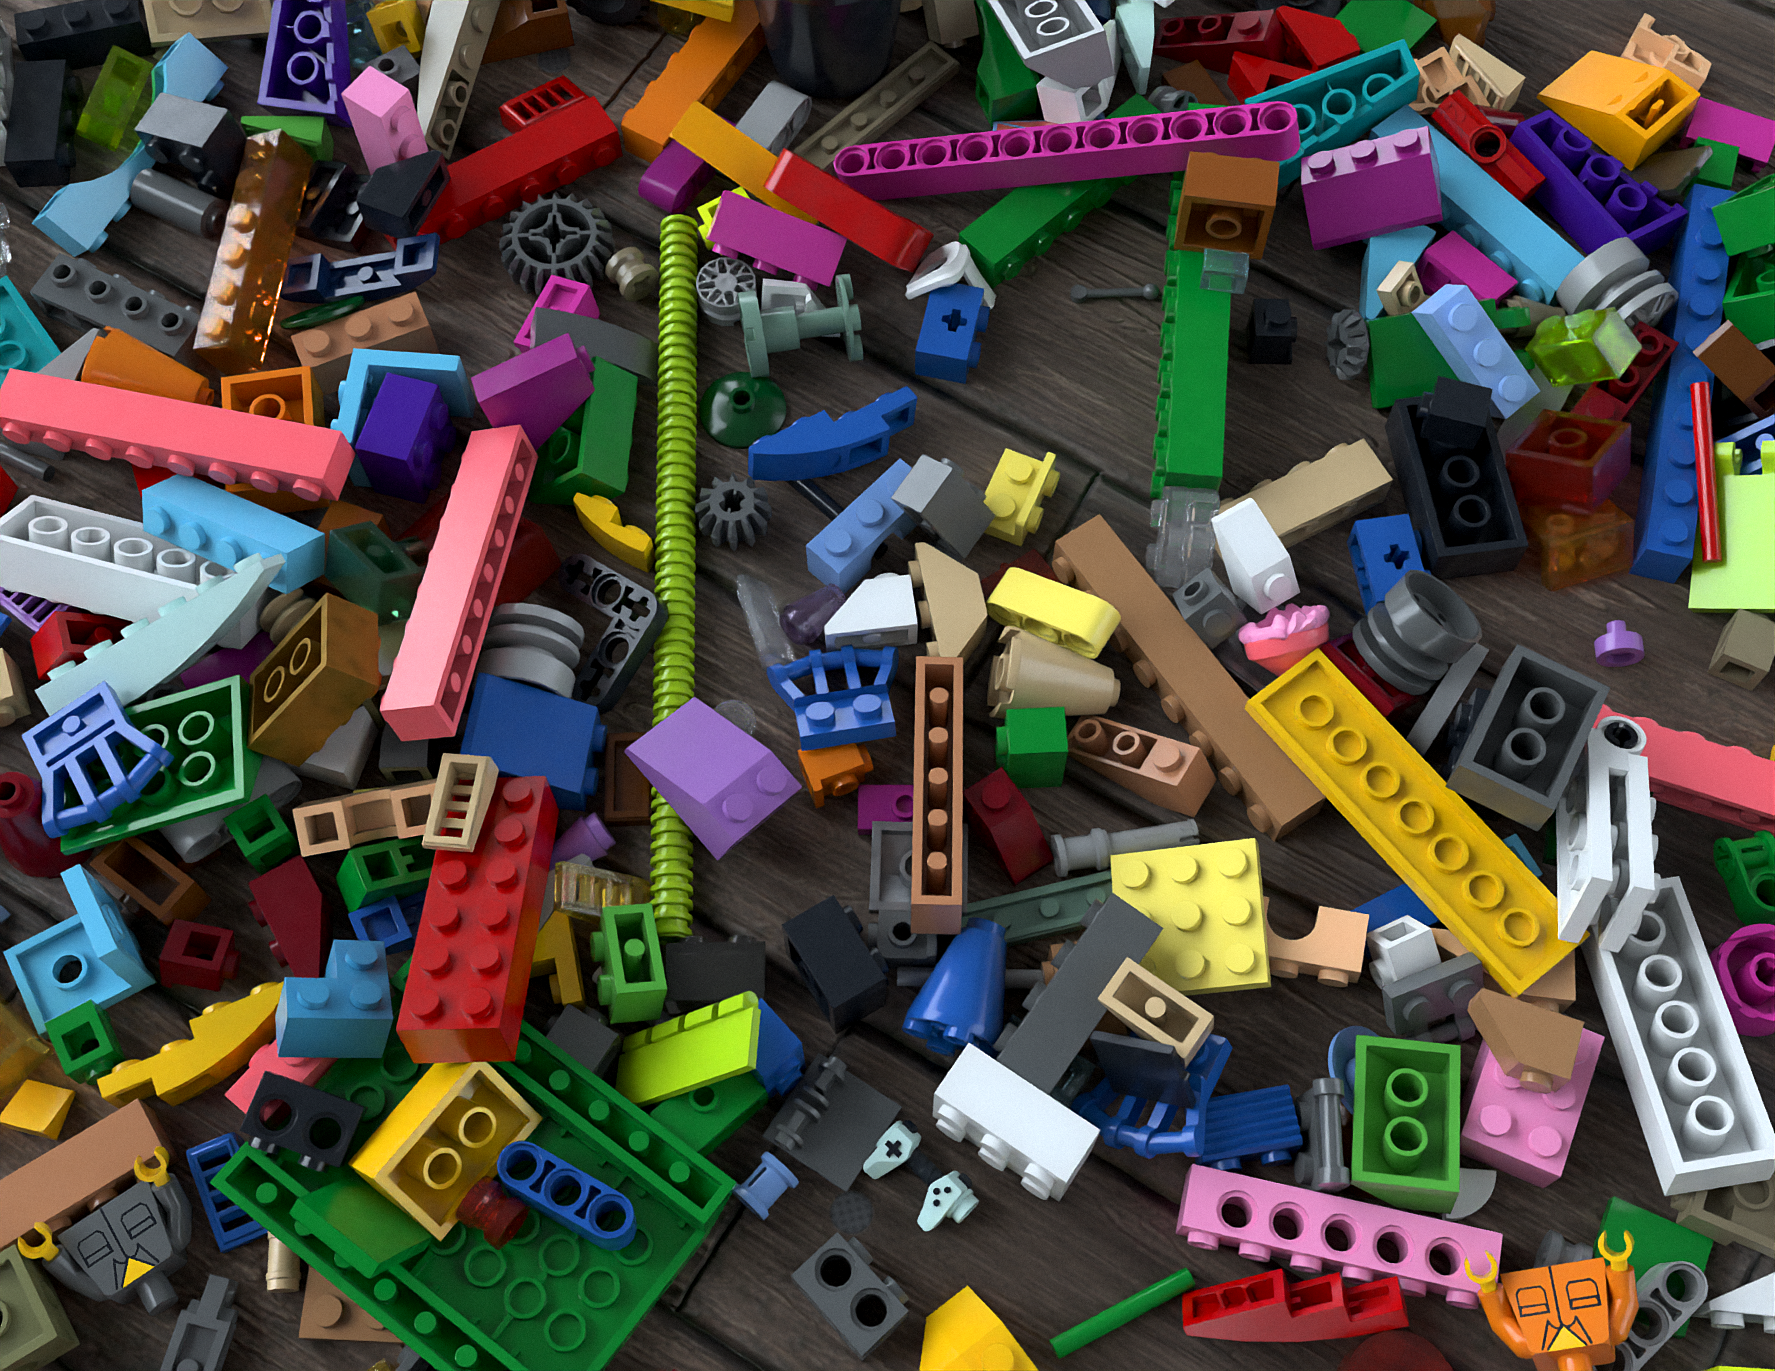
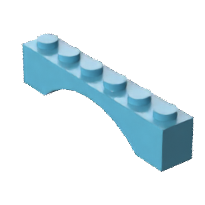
(83, 209)

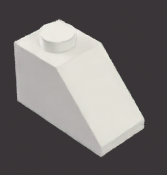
(1254, 557)
(875, 615)

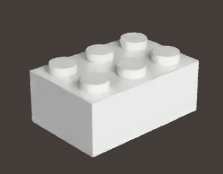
(1013, 1123)

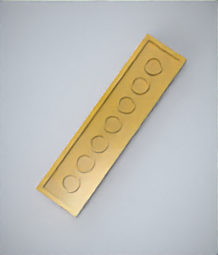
(1414, 821)

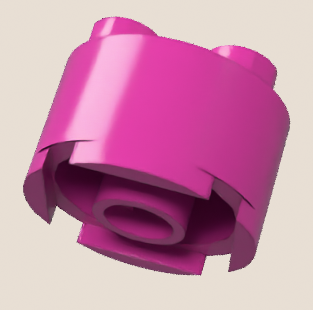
(1747, 978)

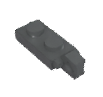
(204, 1329)

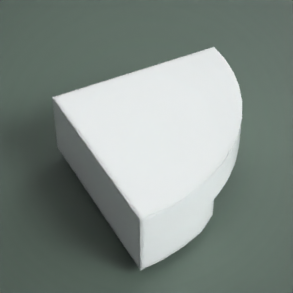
(1474, 1191)

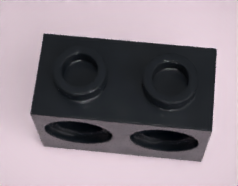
(307, 1109)

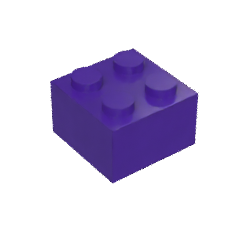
(406, 438)

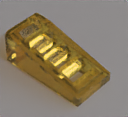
(596, 890)

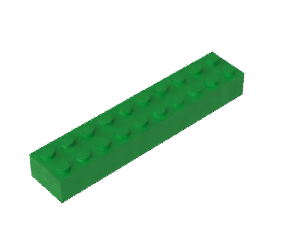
(1191, 367)

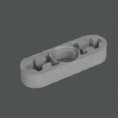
(1445, 699)

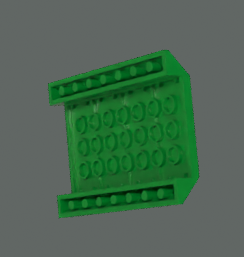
(546, 1293)

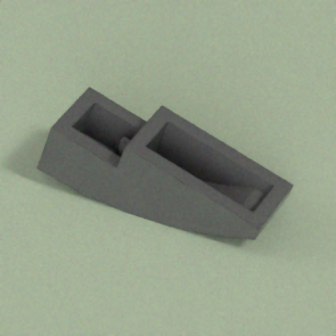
(601, 339)

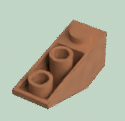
(1143, 762)

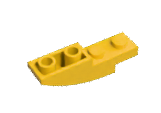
(184, 1068)

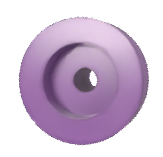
(1618, 646)

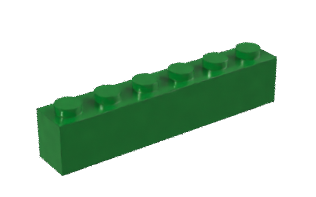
(1037, 214)

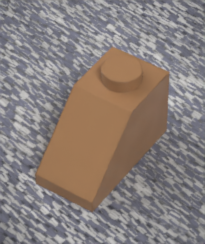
(1527, 1039)

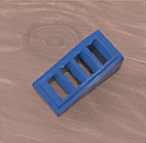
(199, 1160)

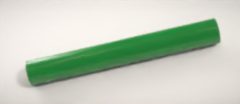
(1122, 1313)

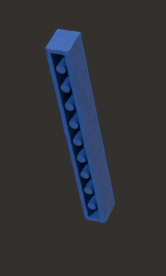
(1669, 481)

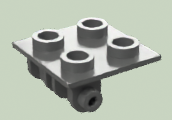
(832, 1121)

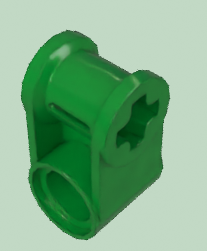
(1747, 870)

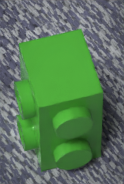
(630, 963)

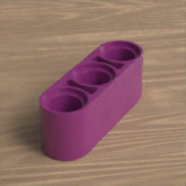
(675, 178)

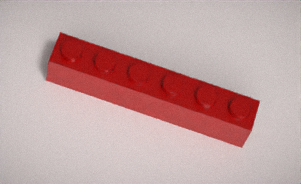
(521, 168)

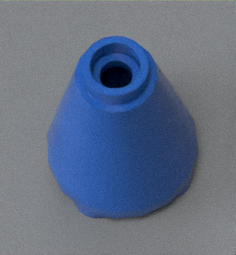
(964, 993)

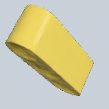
(1053, 612)

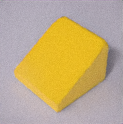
(38, 1109)

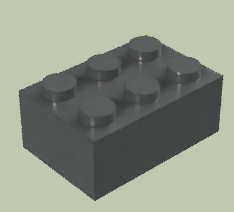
(1528, 738)

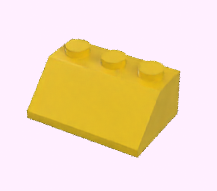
(444, 1141)

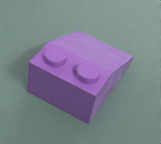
(713, 775)

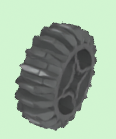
(534, 235)

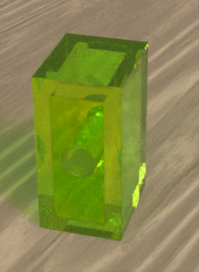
(114, 98)
(1583, 347)

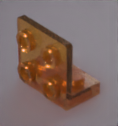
(1579, 545)

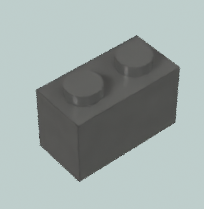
(944, 504)

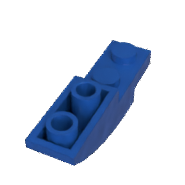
(823, 447)

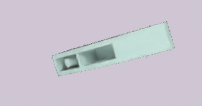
(167, 646)

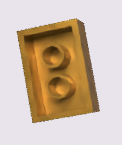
(314, 680)

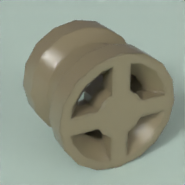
(632, 274)

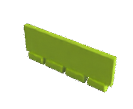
(690, 1051)

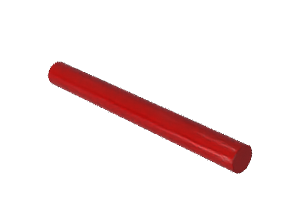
(1705, 472)

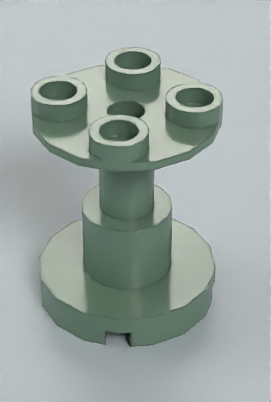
(782, 329)

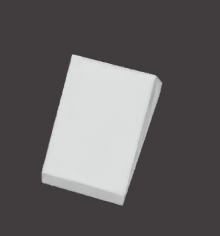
(343, 753)

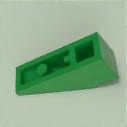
(385, 870)

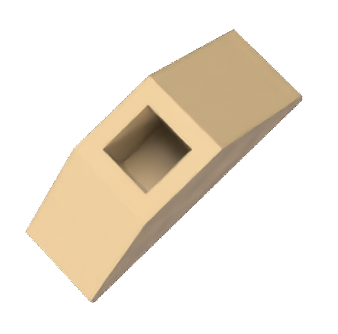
(950, 605)

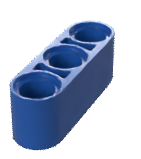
(555, 1174)

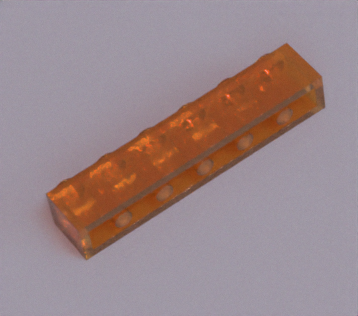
(253, 253)

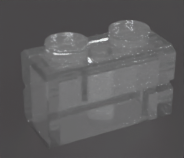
(1184, 534)

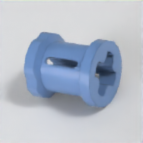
(765, 1185)

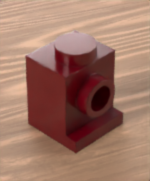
(198, 956)

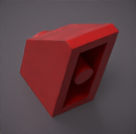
(1315, 39)
(69, 635)

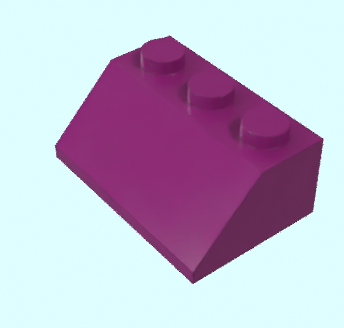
(1371, 188)

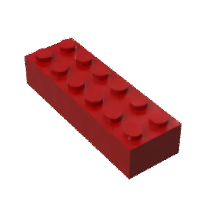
(481, 930)

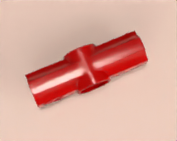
(1469, 128)

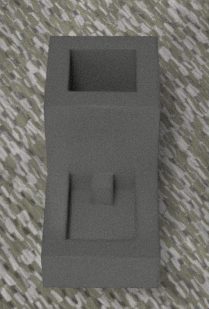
(415, 759)

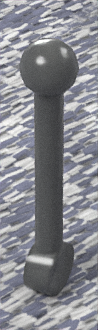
(1080, 293)

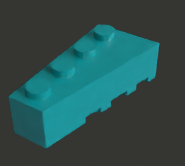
(1345, 101)

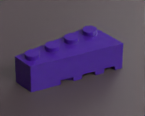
(307, 61)
(1590, 191)

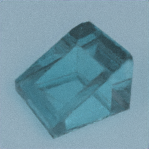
(1224, 271)

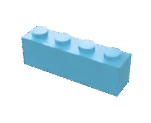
(231, 529)

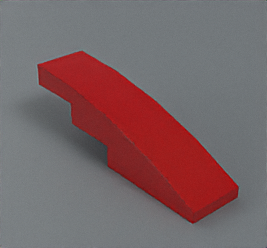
(1311, 1310)

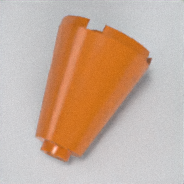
(134, 366)

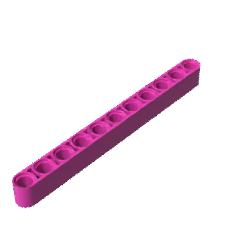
(1067, 151)

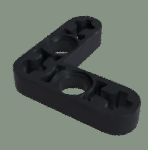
(624, 627)

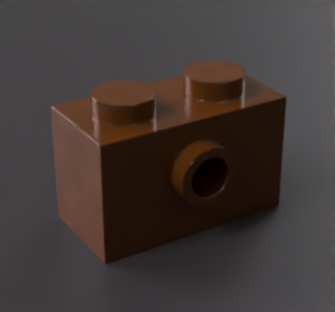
(149, 882)

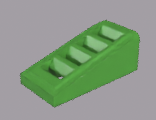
(307, 131)

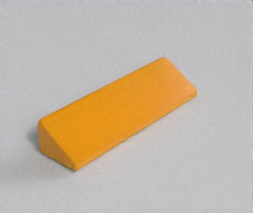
(731, 154)

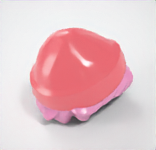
(1285, 636)

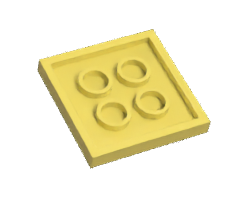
(1208, 911)

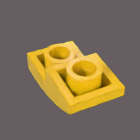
(604, 524)

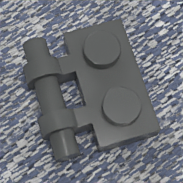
(1433, 995)

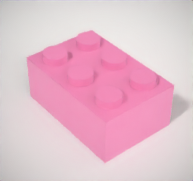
(1520, 1128)

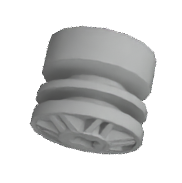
(1618, 279)
(531, 647)

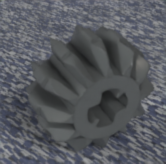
(750, 514)

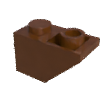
(1740, 368)

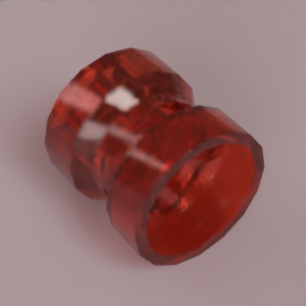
(492, 1212)

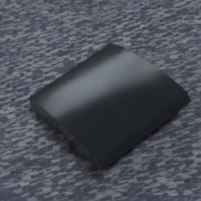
(330, 207)

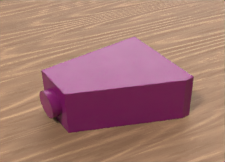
(536, 388)

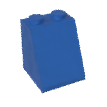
(537, 736)

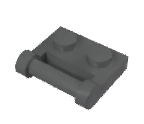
(1320, 1158)

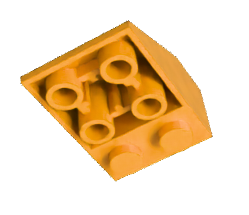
(1621, 104)

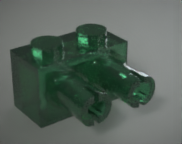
(376, 570)

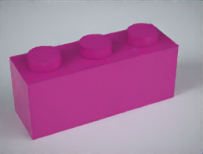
(775, 240)

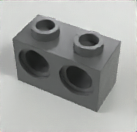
(840, 1303)

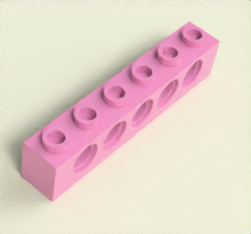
(1362, 1223)

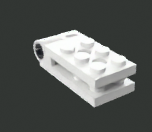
(1606, 837)

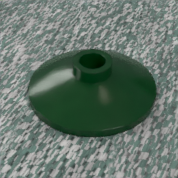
(322, 314)
(742, 424)

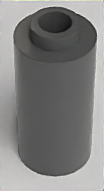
(178, 203)

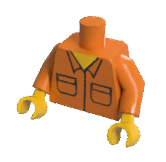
(1563, 1312)

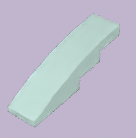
(1136, 36)

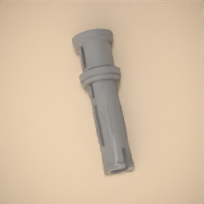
(1095, 848)

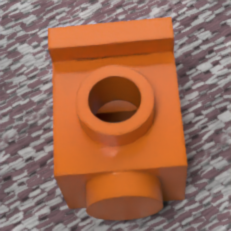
(834, 770)

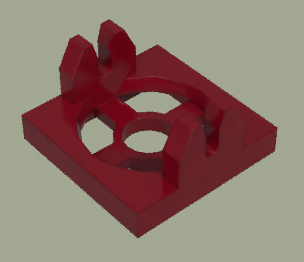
(1366, 679)

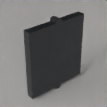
(1143, 1069)

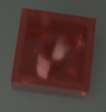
(1569, 461)

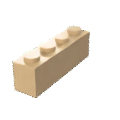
(1319, 493)

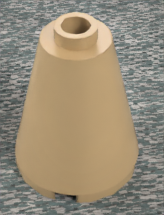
(1047, 675)

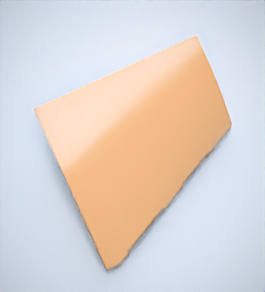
(1667, 53)
(1440, 79)

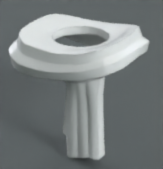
(956, 263)

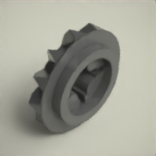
(1347, 344)

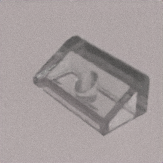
(763, 622)

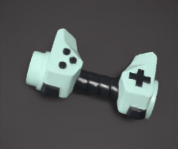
(947, 1194)

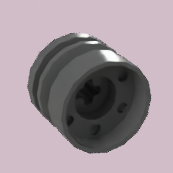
(1416, 632)

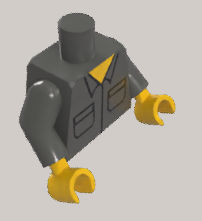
(126, 1244)

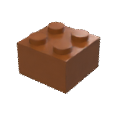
(1226, 204)

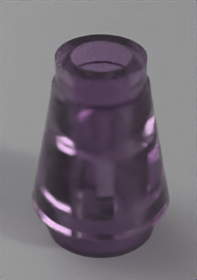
(807, 616)

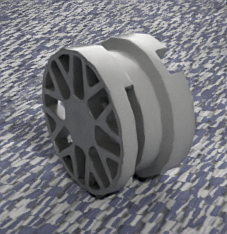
(716, 283)

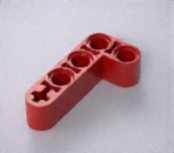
(848, 211)

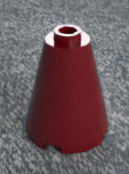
(22, 830)

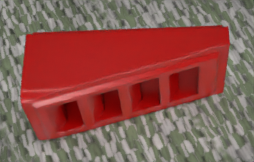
(516, 110)

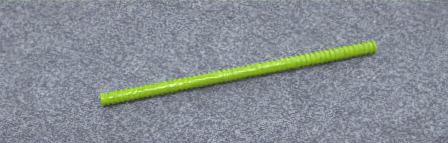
(675, 554)

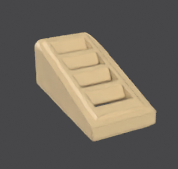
(1495, 79)
(451, 770)

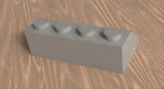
(1057, 39)

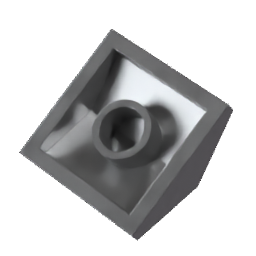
(893, 867)

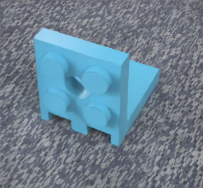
(366, 376)
(96, 938)

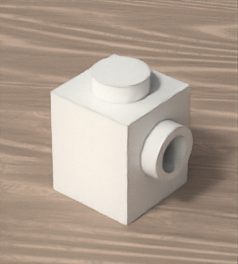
(1401, 950)

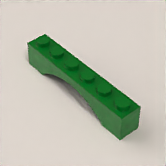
(1003, 82)

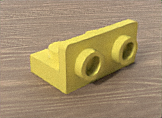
(1017, 494)

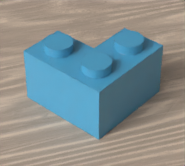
(343, 1012)

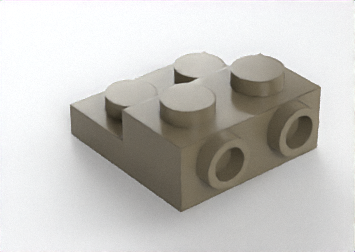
(1732, 1214)

